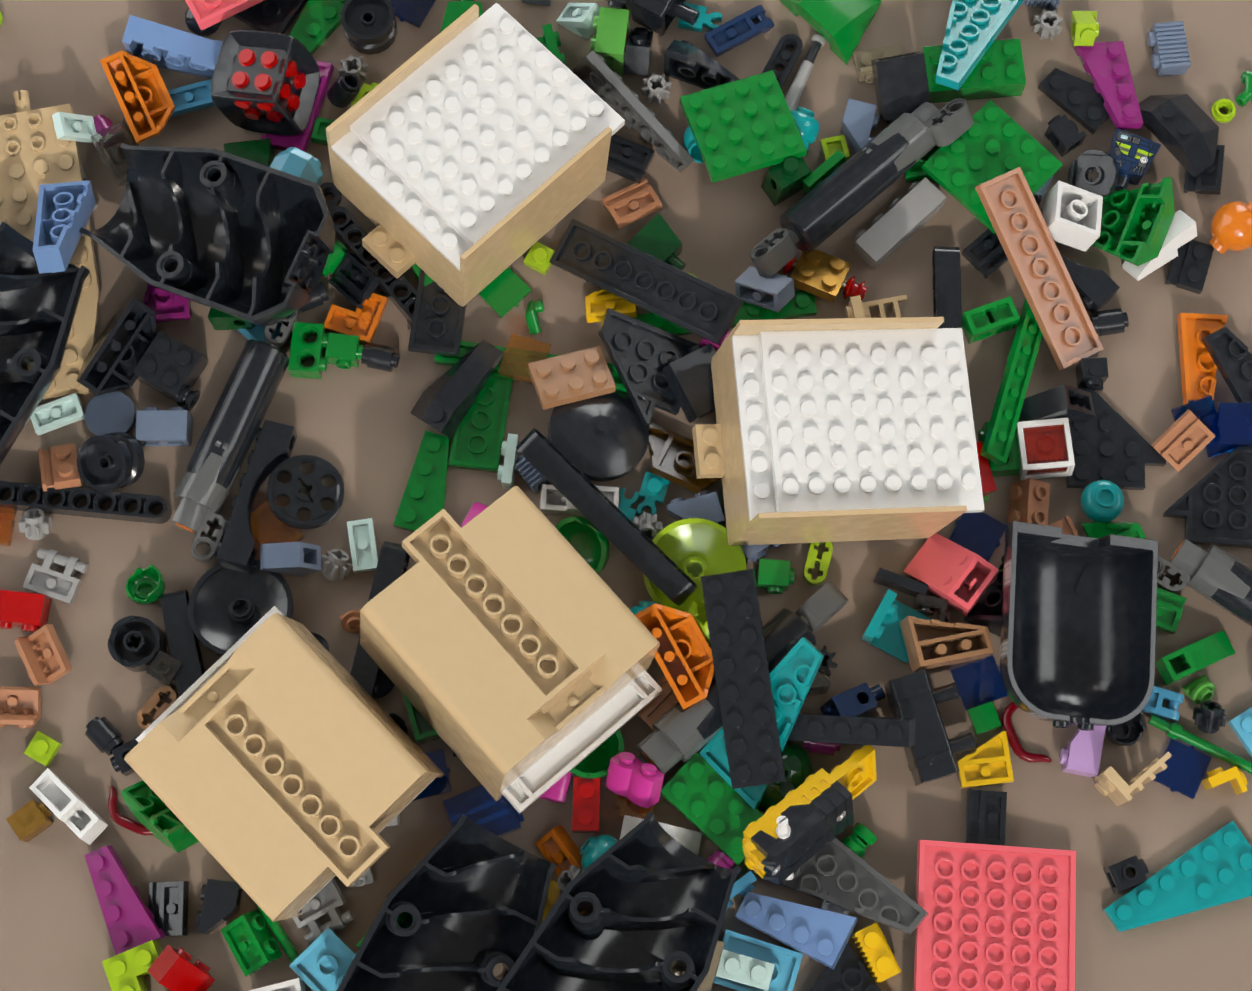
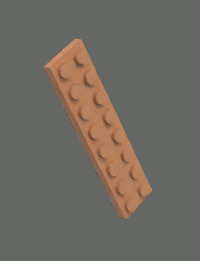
(1039, 268)

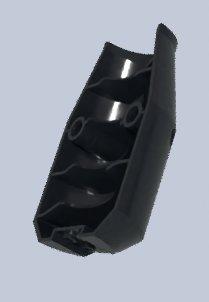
(221, 231)
(33, 330)
(466, 911)
(650, 916)

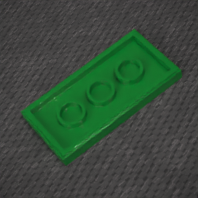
(483, 429)

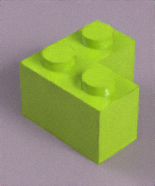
(128, 968)

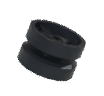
(369, 25)
(110, 461)

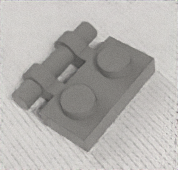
(52, 583)
(324, 902)

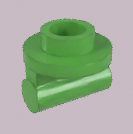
(1199, 690)

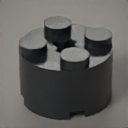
(122, 642)

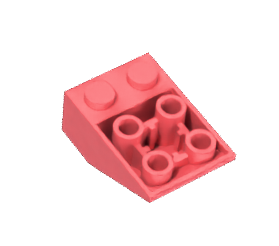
(952, 572)

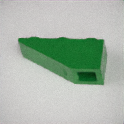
(1194, 657)

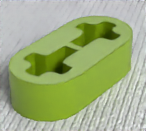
(823, 563)

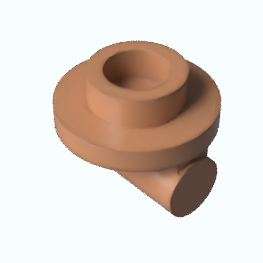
(351, 621)

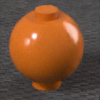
(1232, 227)

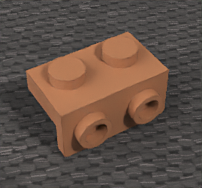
(1029, 502)
(43, 656)
(20, 706)

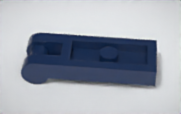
(738, 30)

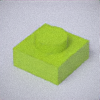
(832, 144)
(539, 258)
(42, 748)

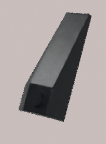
(453, 394)

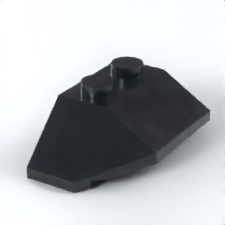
(1182, 129)
(119, 349)

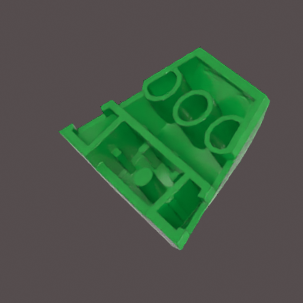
(837, 21)
(1137, 221)
(157, 817)

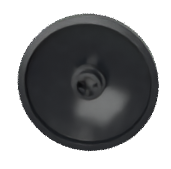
(600, 435)
(232, 602)

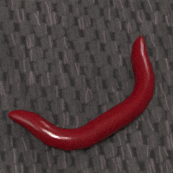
(1014, 741)
(121, 820)

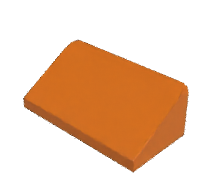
(559, 849)

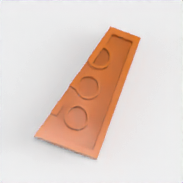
(1196, 364)

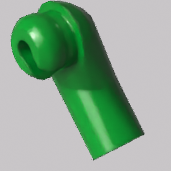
(1246, 95)
(531, 316)

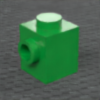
(344, 350)
(774, 575)

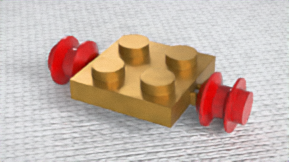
(823, 276)

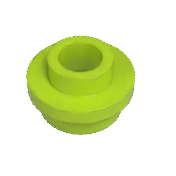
(1226, 105)

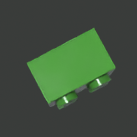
(610, 37)

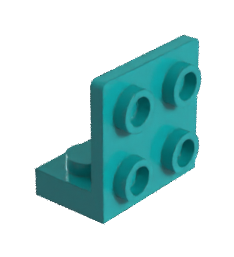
(885, 630)

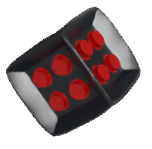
(265, 82)

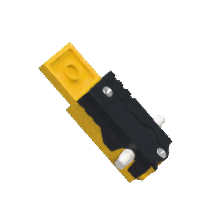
(807, 818)

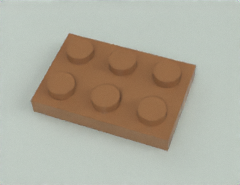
(571, 377)

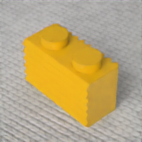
(876, 953)

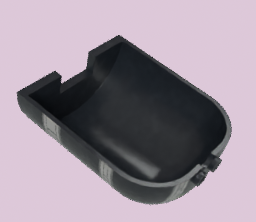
(1070, 653)

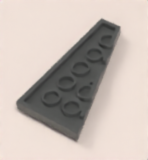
(627, 104)
(852, 884)

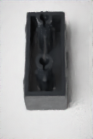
(660, 13)
(933, 752)

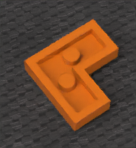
(358, 323)

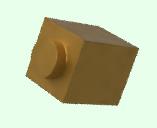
(30, 820)

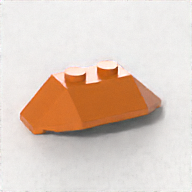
(139, 94)
(682, 652)

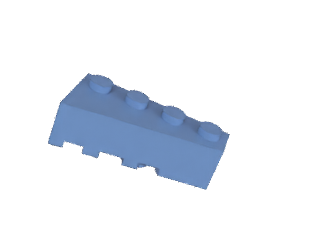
(171, 47)
(59, 216)
(804, 928)

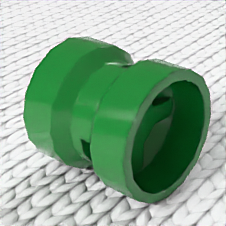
(859, 839)

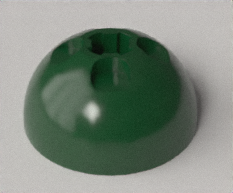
(797, 769)

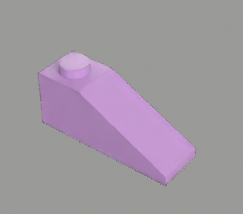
(1083, 752)

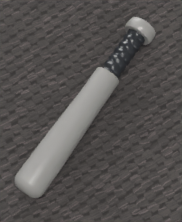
(805, 69)

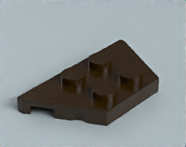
(674, 459)

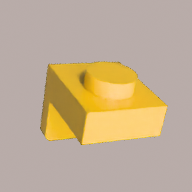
(1218, 776)

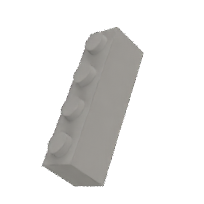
(898, 223)

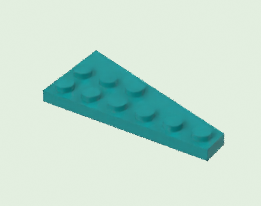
(969, 34)
(790, 686)
(1201, 878)

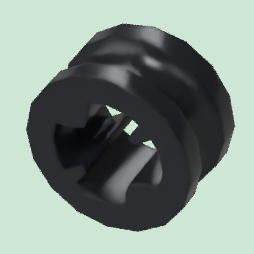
(188, 398)

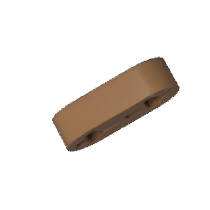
(153, 705)

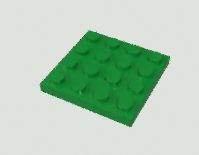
(742, 126)
(985, 152)

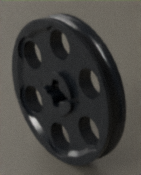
(300, 501)

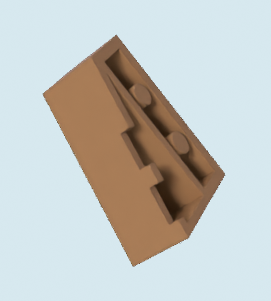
(942, 643)

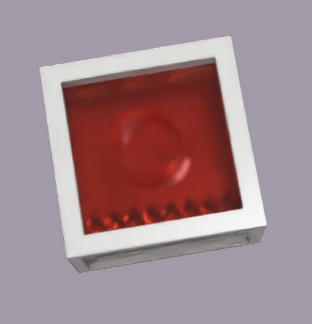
(1045, 448)

